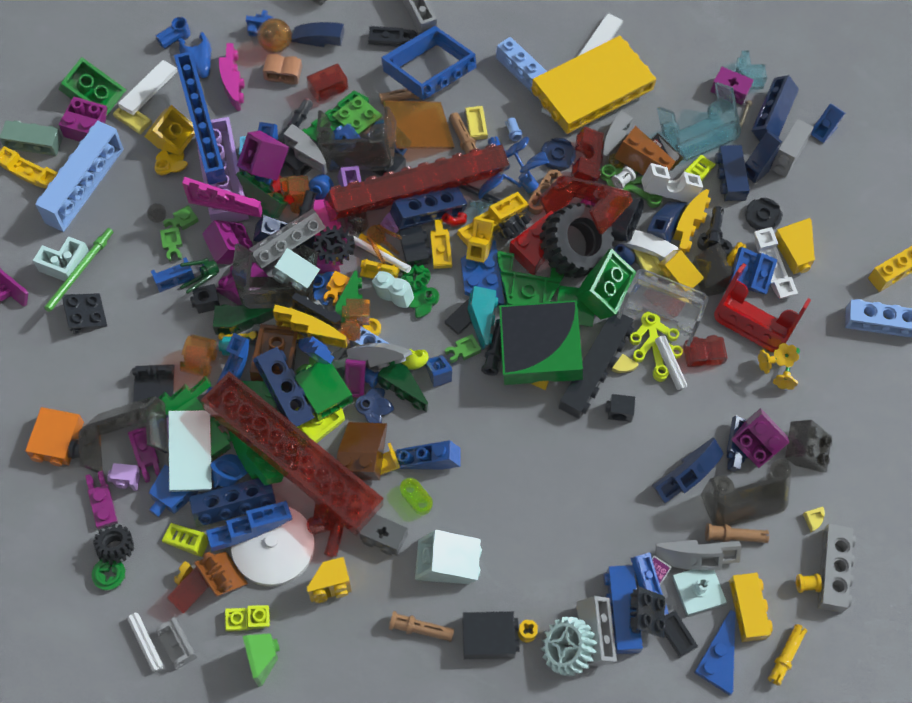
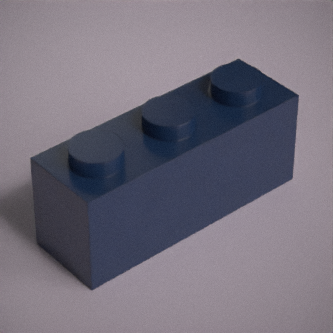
(732, 173)

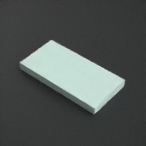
(189, 451)

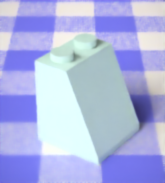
(448, 558)

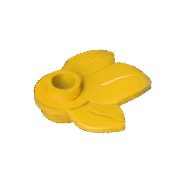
(169, 163)

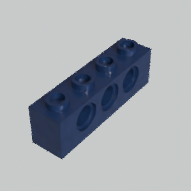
(427, 207)
(273, 383)
(230, 501)

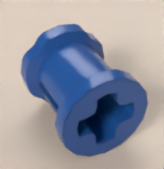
(371, 377)

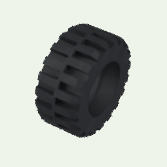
(556, 244)

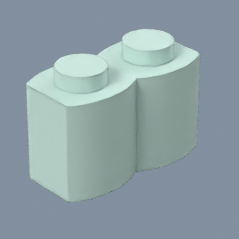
(393, 289)

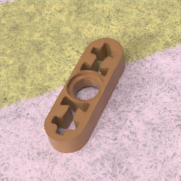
(545, 184)

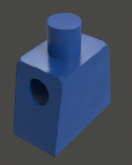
(163, 498)

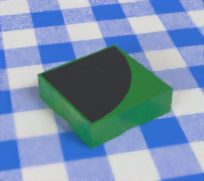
(540, 342)

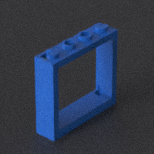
(419, 45)

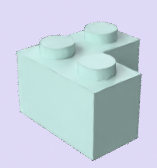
(63, 262)
(294, 269)

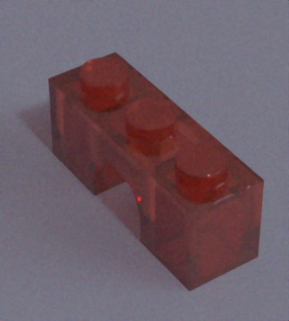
(590, 144)

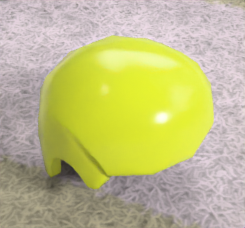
(416, 359)

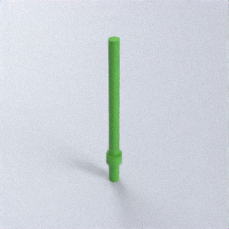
(99, 244)

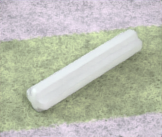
(671, 363)
(145, 642)

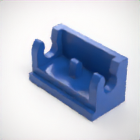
(172, 276)

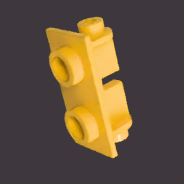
(371, 268)

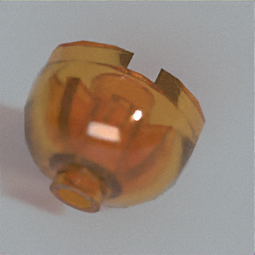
(274, 35)

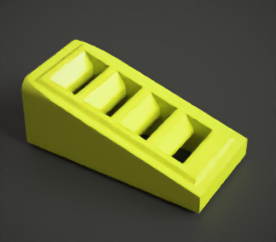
(697, 169)
(197, 545)

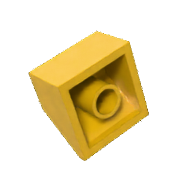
(171, 131)

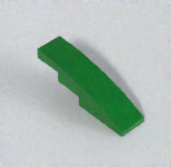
(184, 395)

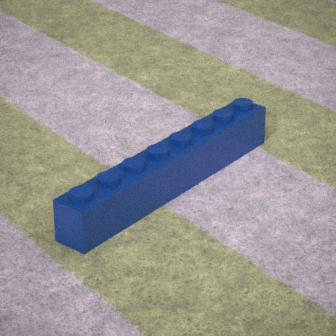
(200, 118)

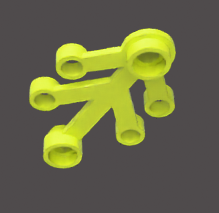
(652, 327)

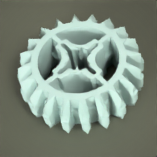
(568, 659)

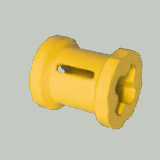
(807, 583)
(527, 624)

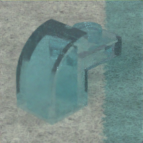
(754, 71)

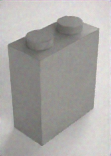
(791, 148)

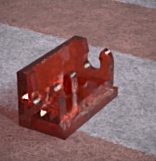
(188, 591)

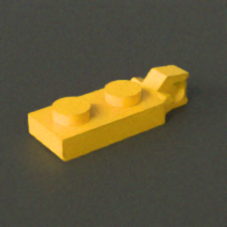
(440, 246)

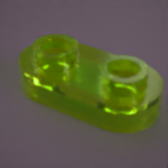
(416, 497)

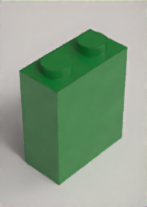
(324, 389)

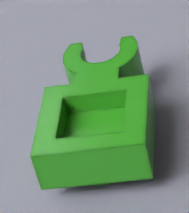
(182, 218)
(171, 240)
(465, 347)

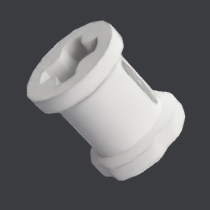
(624, 177)

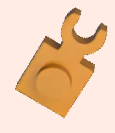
(336, 286)

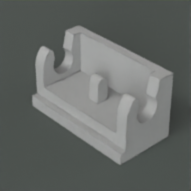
(176, 643)

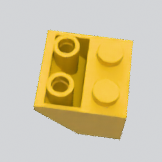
(329, 581)

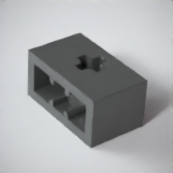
(391, 542)

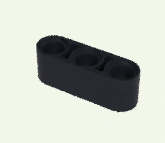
(626, 223)

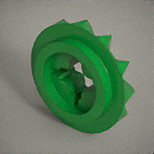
(421, 279)
(100, 579)

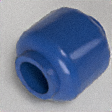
(321, 185)

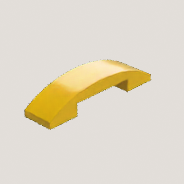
(25, 169)

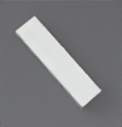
(147, 87)

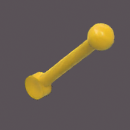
(252, 335)

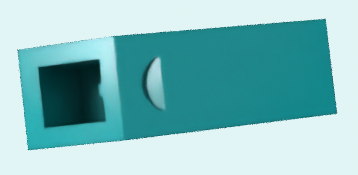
(480, 308)

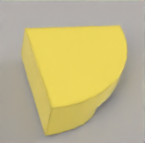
(624, 365)
(814, 518)

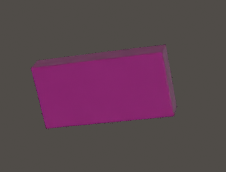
(355, 376)

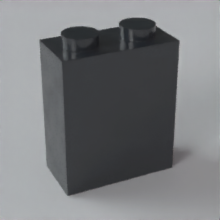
(490, 635)

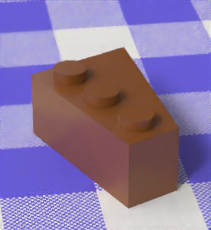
(640, 151)

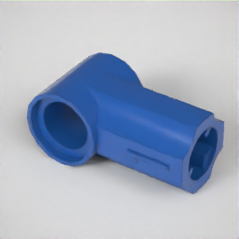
(178, 29)

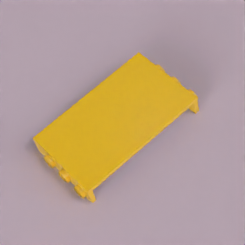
(593, 84)

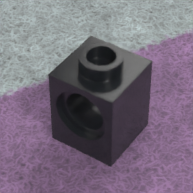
(209, 292)
(620, 407)

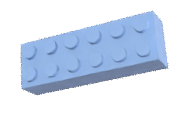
(79, 176)

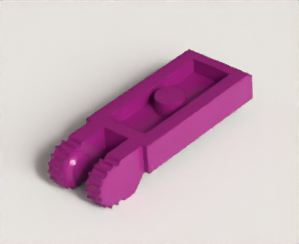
(144, 454)
(101, 501)

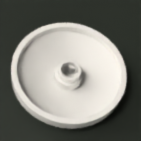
(277, 554)

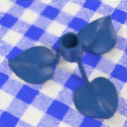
(526, 180)

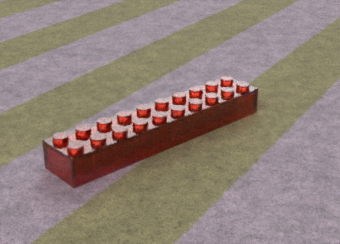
(436, 176)
(292, 453)

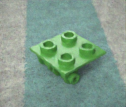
(358, 114)

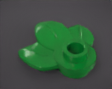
(423, 304)

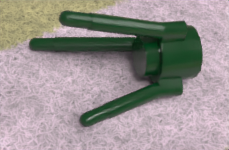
(208, 270)

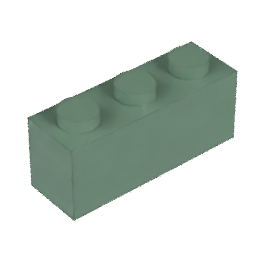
(31, 137)

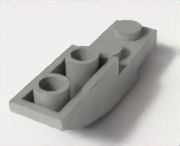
(375, 354)
(698, 557)

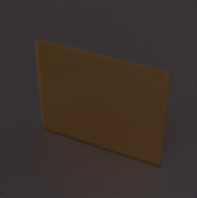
(420, 125)

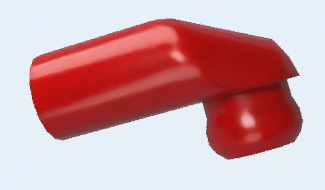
(457, 221)

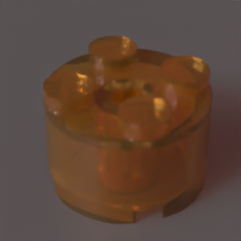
(198, 354)

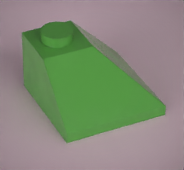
(261, 655)

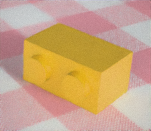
(680, 269)

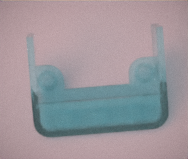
(709, 134)

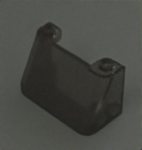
(750, 502)

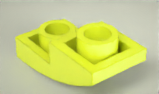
(247, 618)

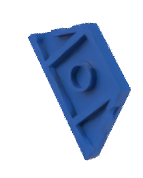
(483, 274)

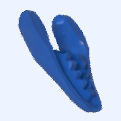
(201, 54)

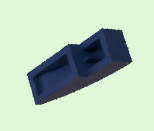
(319, 34)

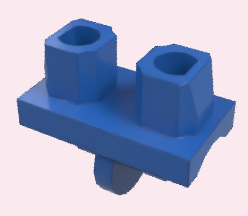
(254, 22)

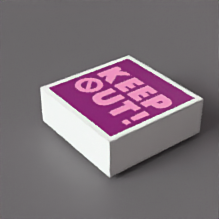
(661, 568)

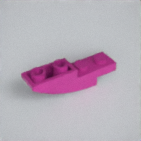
(231, 77)

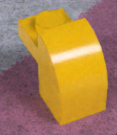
(481, 240)

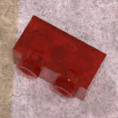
(327, 82)

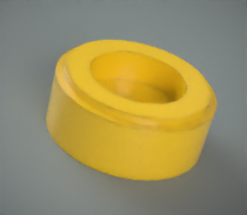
(374, 327)

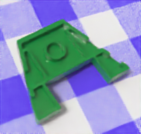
(523, 287)

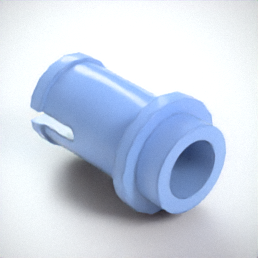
(514, 131)

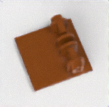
(220, 573)

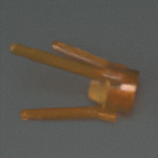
(376, 234)

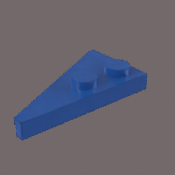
(718, 661)

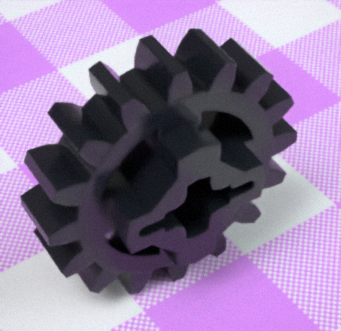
(512, 226)
(333, 243)

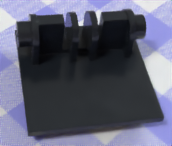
(83, 311)
(153, 381)
(649, 612)

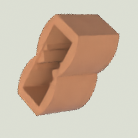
(282, 69)

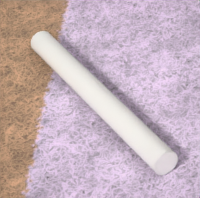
(388, 258)

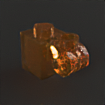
(295, 187)
(355, 313)

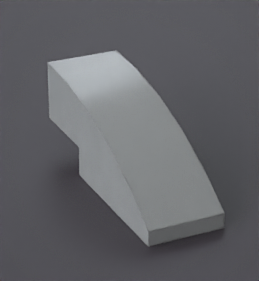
(616, 135)
(305, 148)

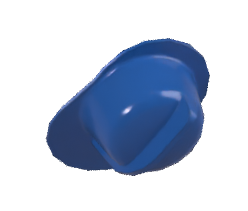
(227, 470)

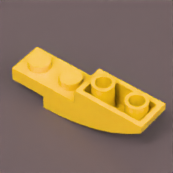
(691, 220)

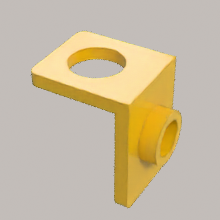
(389, 461)

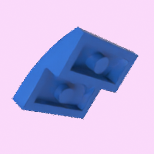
(757, 272)

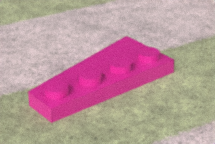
(218, 198)

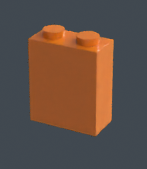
(53, 435)

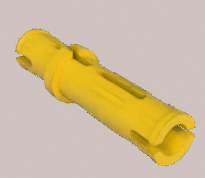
(784, 661)

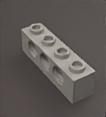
(287, 237)
(828, 598)

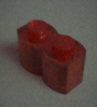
(705, 351)

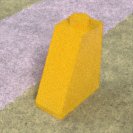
(797, 245)

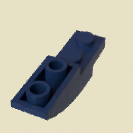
(691, 472)

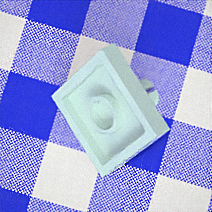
(698, 590)

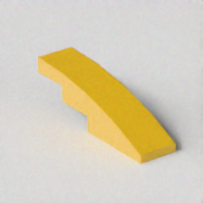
(496, 212)
(312, 326)

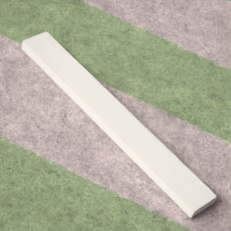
(604, 33)

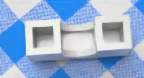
(657, 182)

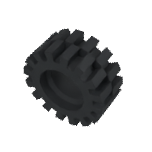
(115, 553)

